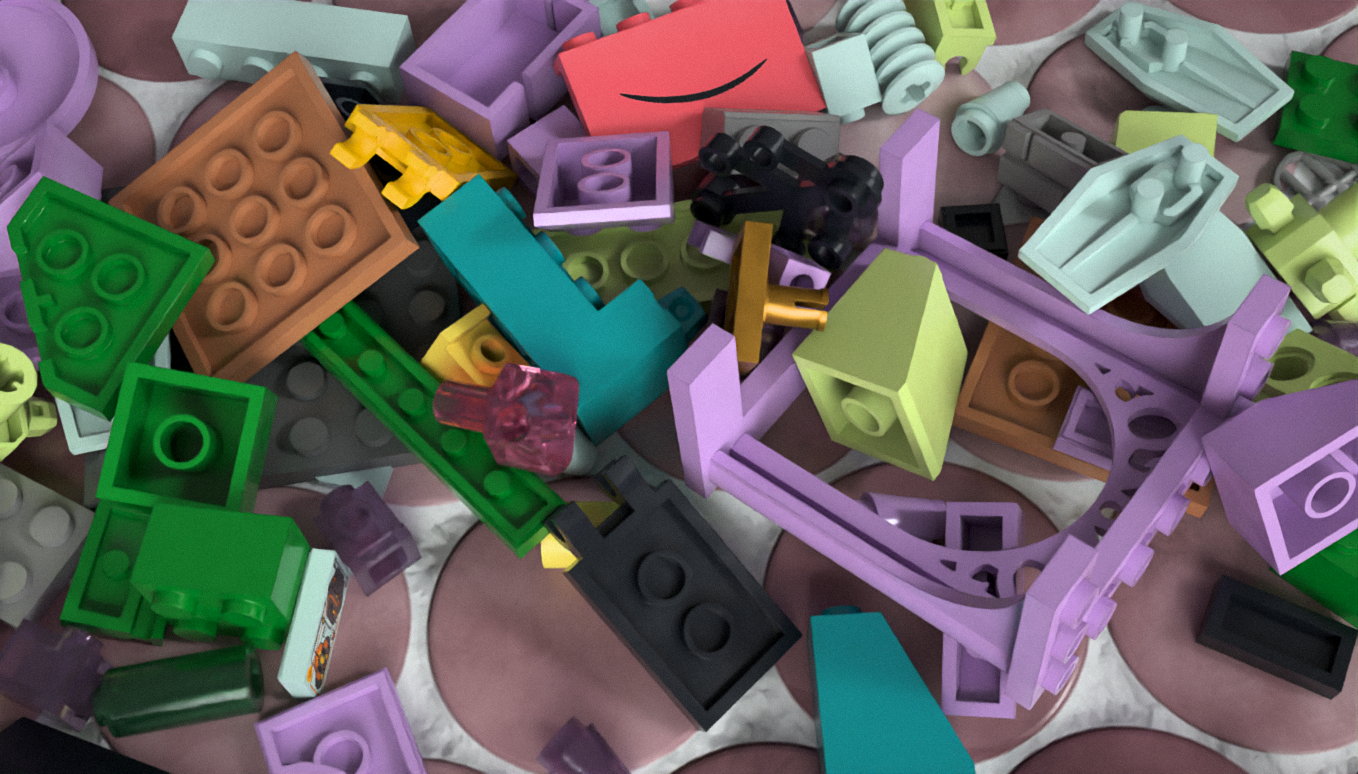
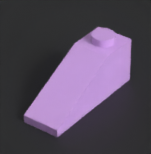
(969, 681)

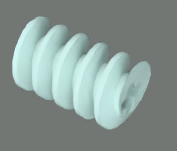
(897, 49)

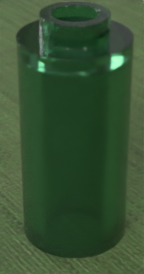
(180, 691)

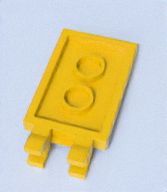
(422, 148)

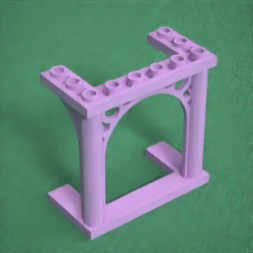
(1179, 374)

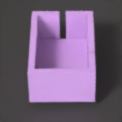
(494, 65)

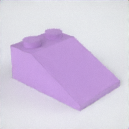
(42, 154)
(606, 184)
(1290, 472)

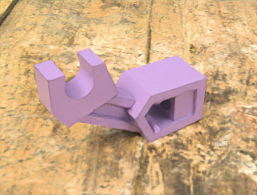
(784, 265)

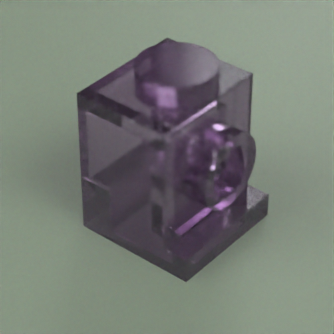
(375, 551)

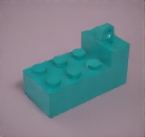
(561, 323)

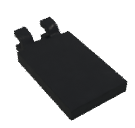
(673, 593)

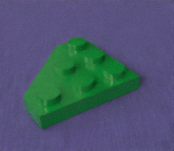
(98, 290)

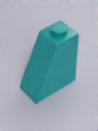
(873, 703)

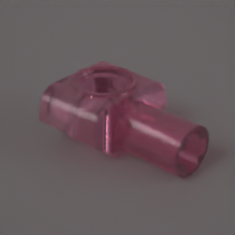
(523, 416)

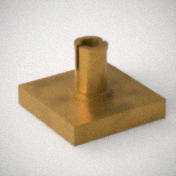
(756, 302)

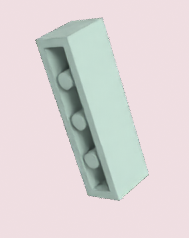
(253, 36)

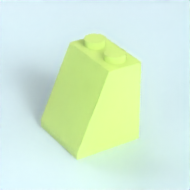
(889, 364)

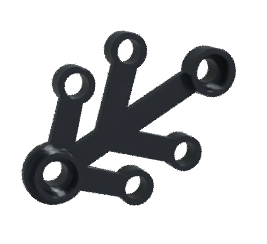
(846, 186)

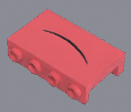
(694, 58)

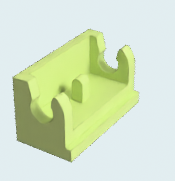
(954, 29)

